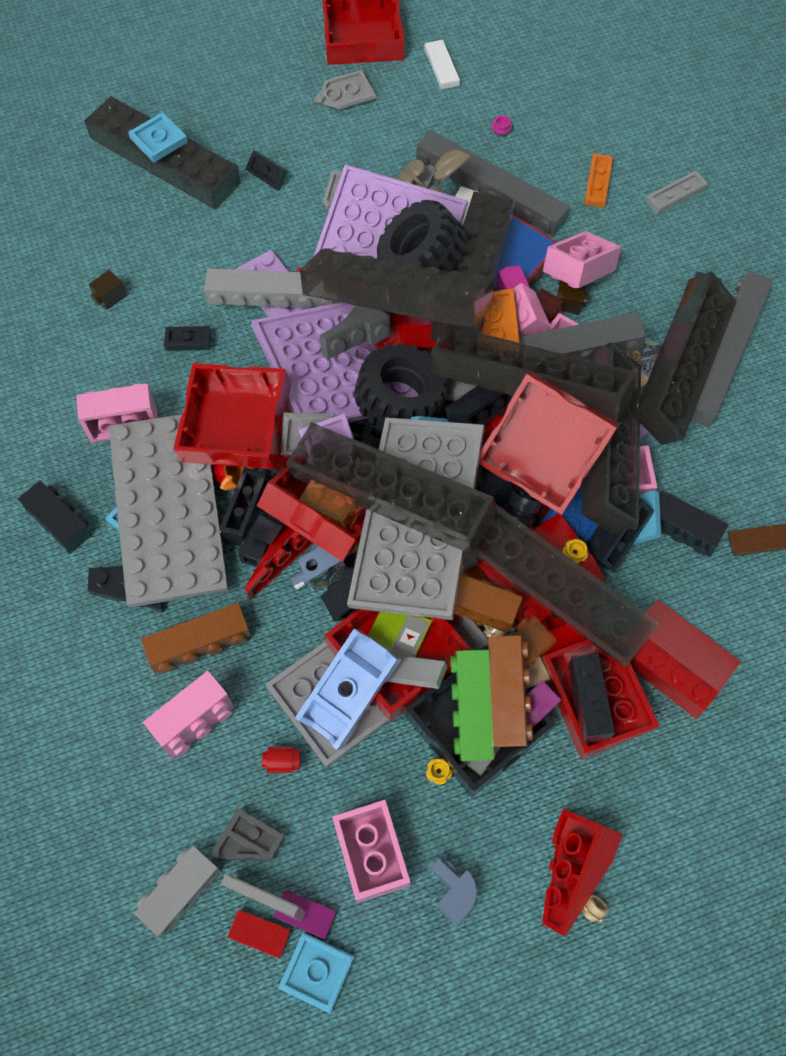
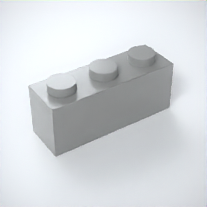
(176, 892)

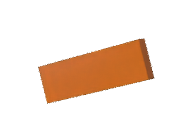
(598, 180)

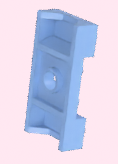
(366, 668)

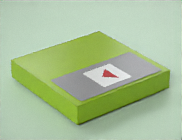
(400, 632)

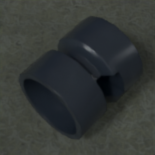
(523, 506)

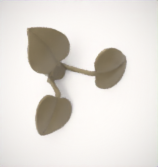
(445, 167)

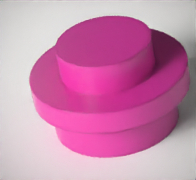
(501, 125)

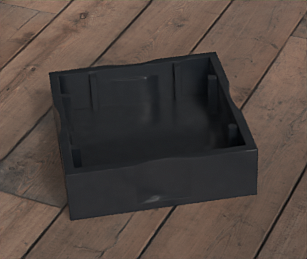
(433, 720)

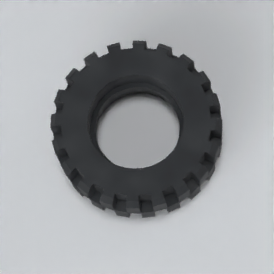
(423, 236)
(399, 365)

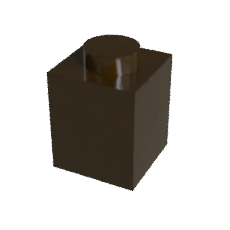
(107, 290)
(572, 297)

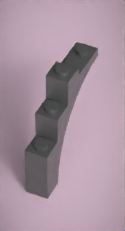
(358, 327)

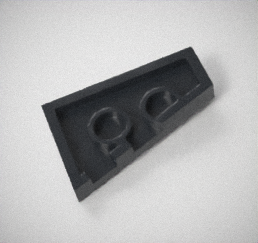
(110, 584)

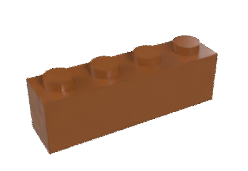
(486, 603)
(195, 638)
(509, 691)

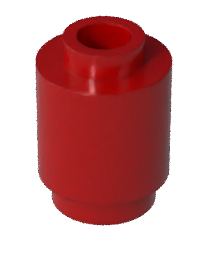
(281, 759)

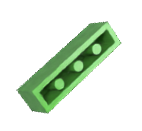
(473, 705)

